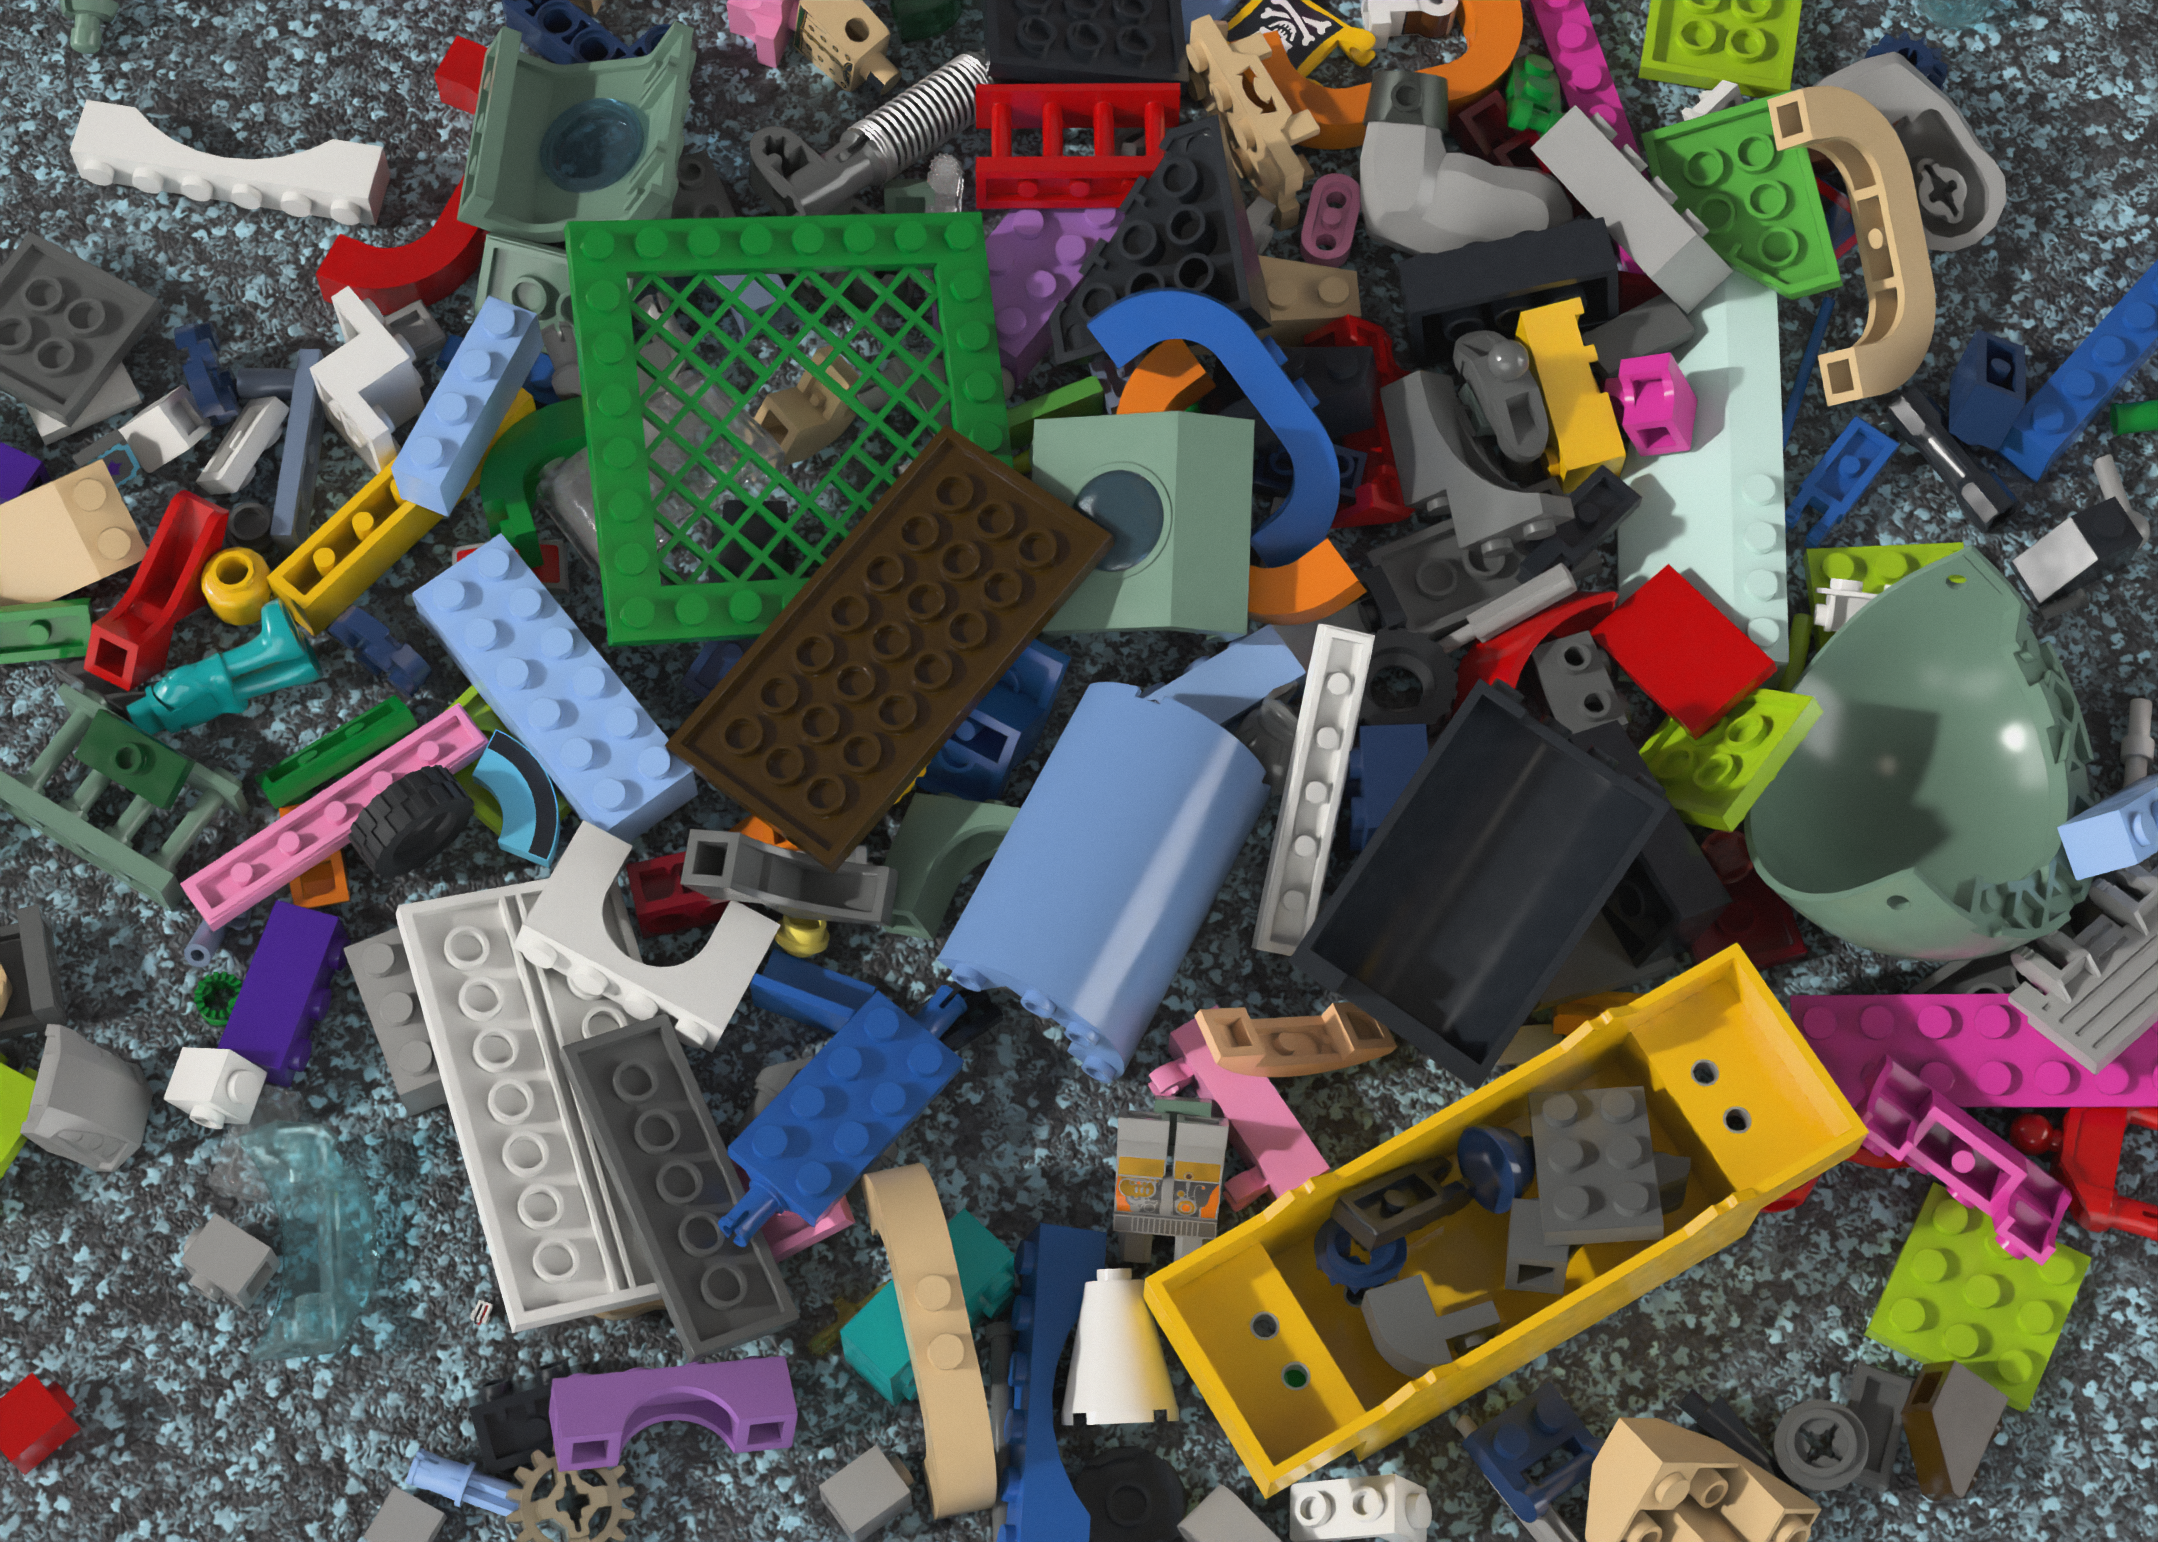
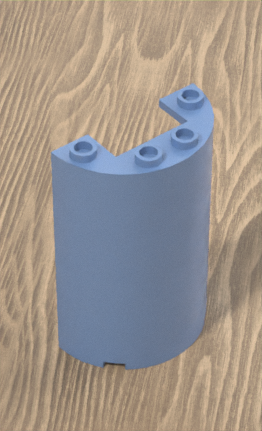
(1110, 870)

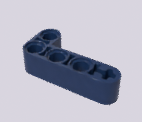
(581, 36)

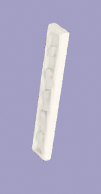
(1313, 788)

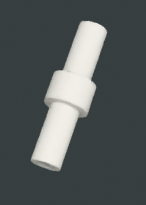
(2137, 746)

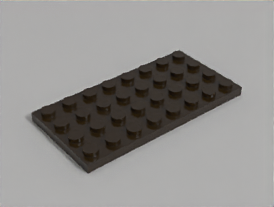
(889, 647)

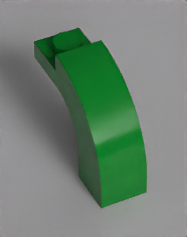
(513, 468)

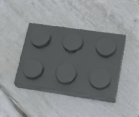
(1595, 1166)

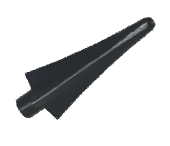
(1721, 1423)

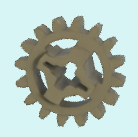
(544, 1510)

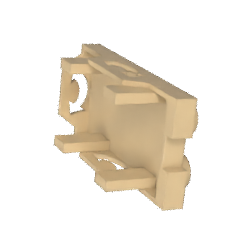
(1256, 140)

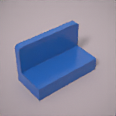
(808, 992)

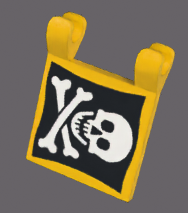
(1305, 31)

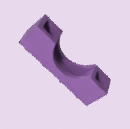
(739, 1400)

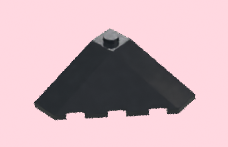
(1177, 232)

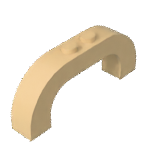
(1886, 233)
(939, 1339)

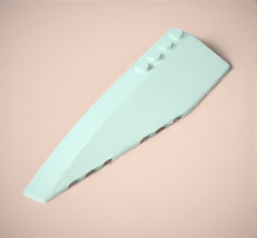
(1722, 502)

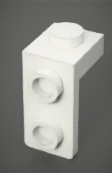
(1359, 1509)

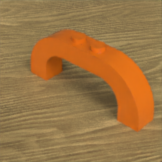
(1492, 41)
(1284, 595)

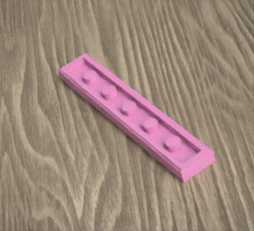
(324, 821)

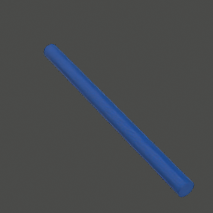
(1806, 367)

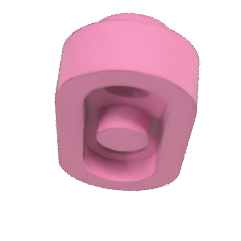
(1328, 224)

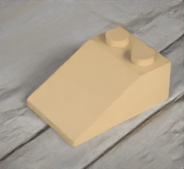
(65, 537)

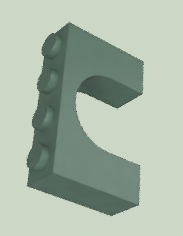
(934, 852)

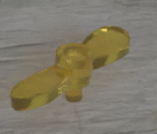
(831, 1334)

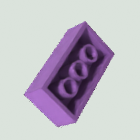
(1032, 267)

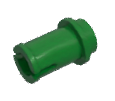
(2134, 417)

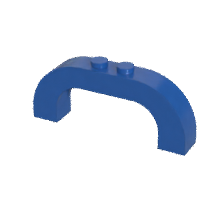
(1255, 364)

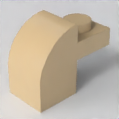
(809, 414)

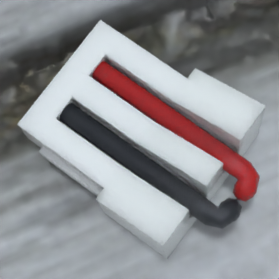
(482, 1312)

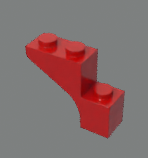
(137, 633)

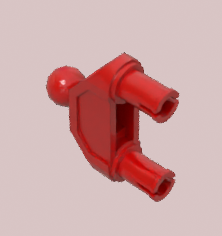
(2087, 1160)

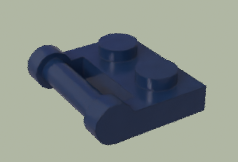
(1523, 1439)

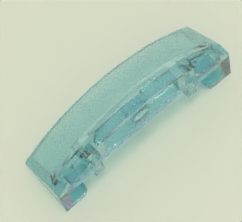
(325, 1239)

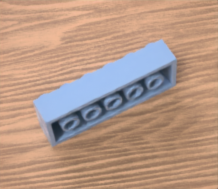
(554, 691)

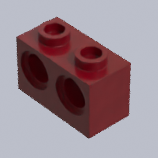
(666, 904)

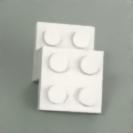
(368, 382)

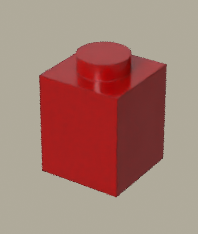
(34, 1422)

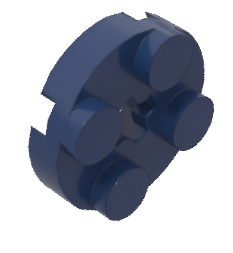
(210, 384)
(380, 650)

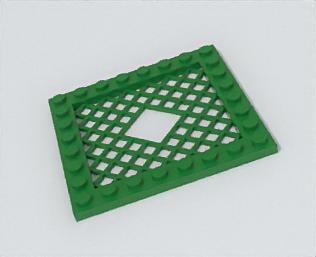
(611, 251)

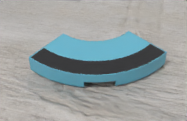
(524, 796)

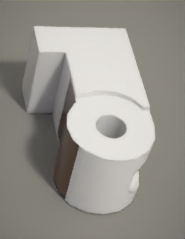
(1407, 17)

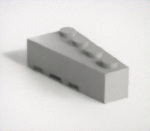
(1634, 210)

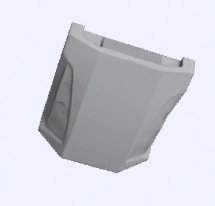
(87, 1102)

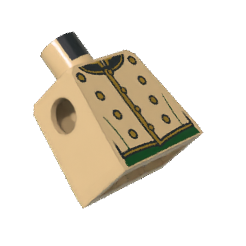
(846, 43)

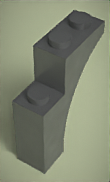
(1448, 473)

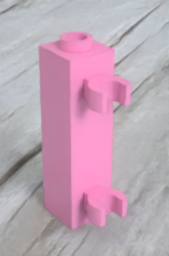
(1259, 1120)

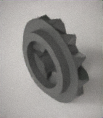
(1817, 1420)

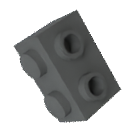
(1574, 683)

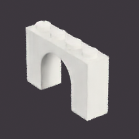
(570, 936)

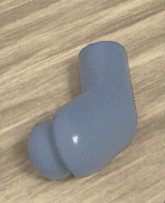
(206, 942)

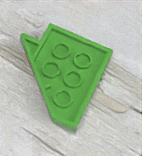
(1751, 197)

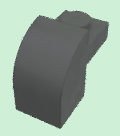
(1411, 1333)

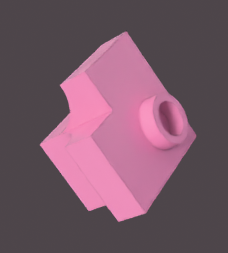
(766, 24)

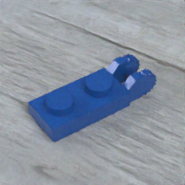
(1841, 478)

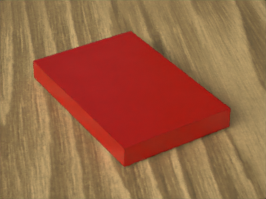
(1682, 651)

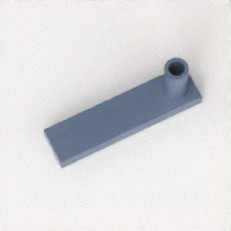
(301, 443)

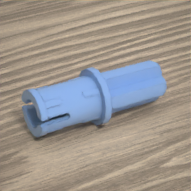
(460, 1482)

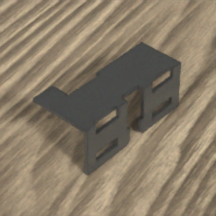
(113, 694)

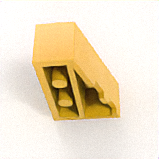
(1579, 417)

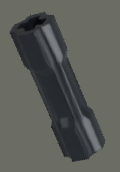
(1976, 488)

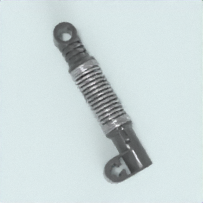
(870, 147)

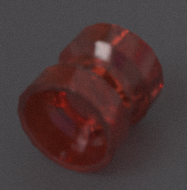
(1725, 858)

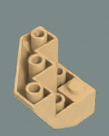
(1686, 1487)

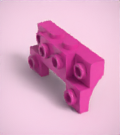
(1976, 1164)

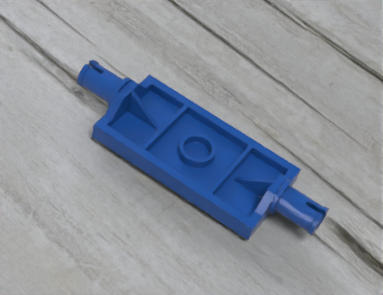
(843, 1111)

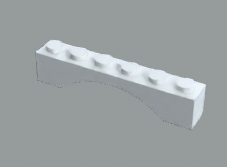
(327, 181)

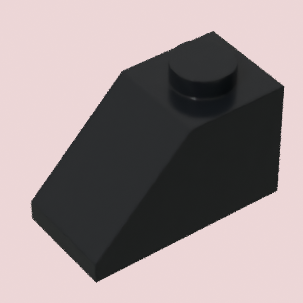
(2078, 552)

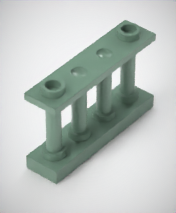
(112, 847)

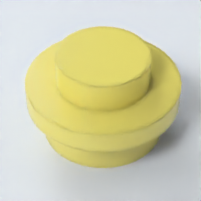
(802, 936)

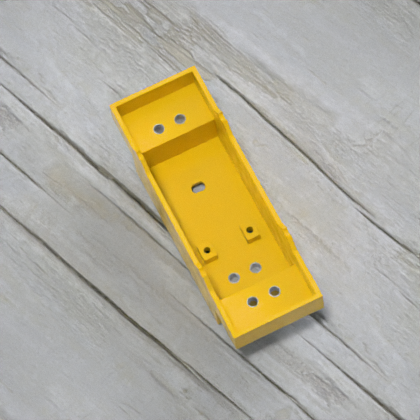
(1352, 1399)

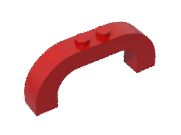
(445, 254)

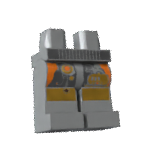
(1165, 1202)

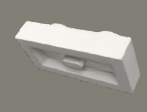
(251, 434)

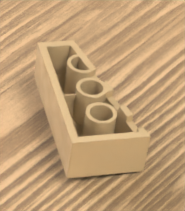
(1303, 299)

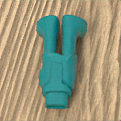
(206, 688)

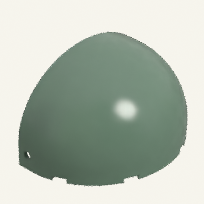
(1932, 776)

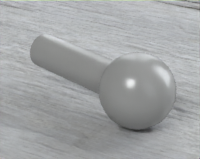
(2112, 486)

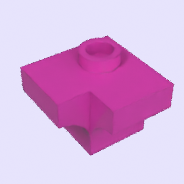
(1653, 404)

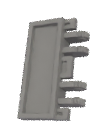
(2108, 976)

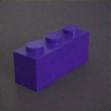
(286, 990)

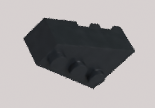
(1340, 377)

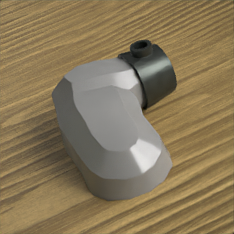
(1435, 199)

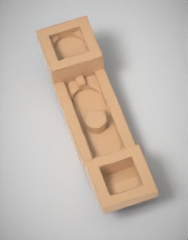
(1293, 1044)

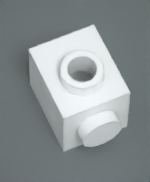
(215, 1086)

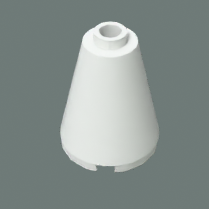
(1117, 1356)

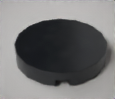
(1131, 1496)

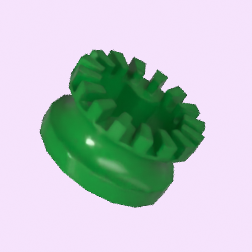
(206, 994)

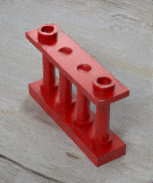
(1061, 179)

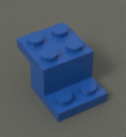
(1000, 729)

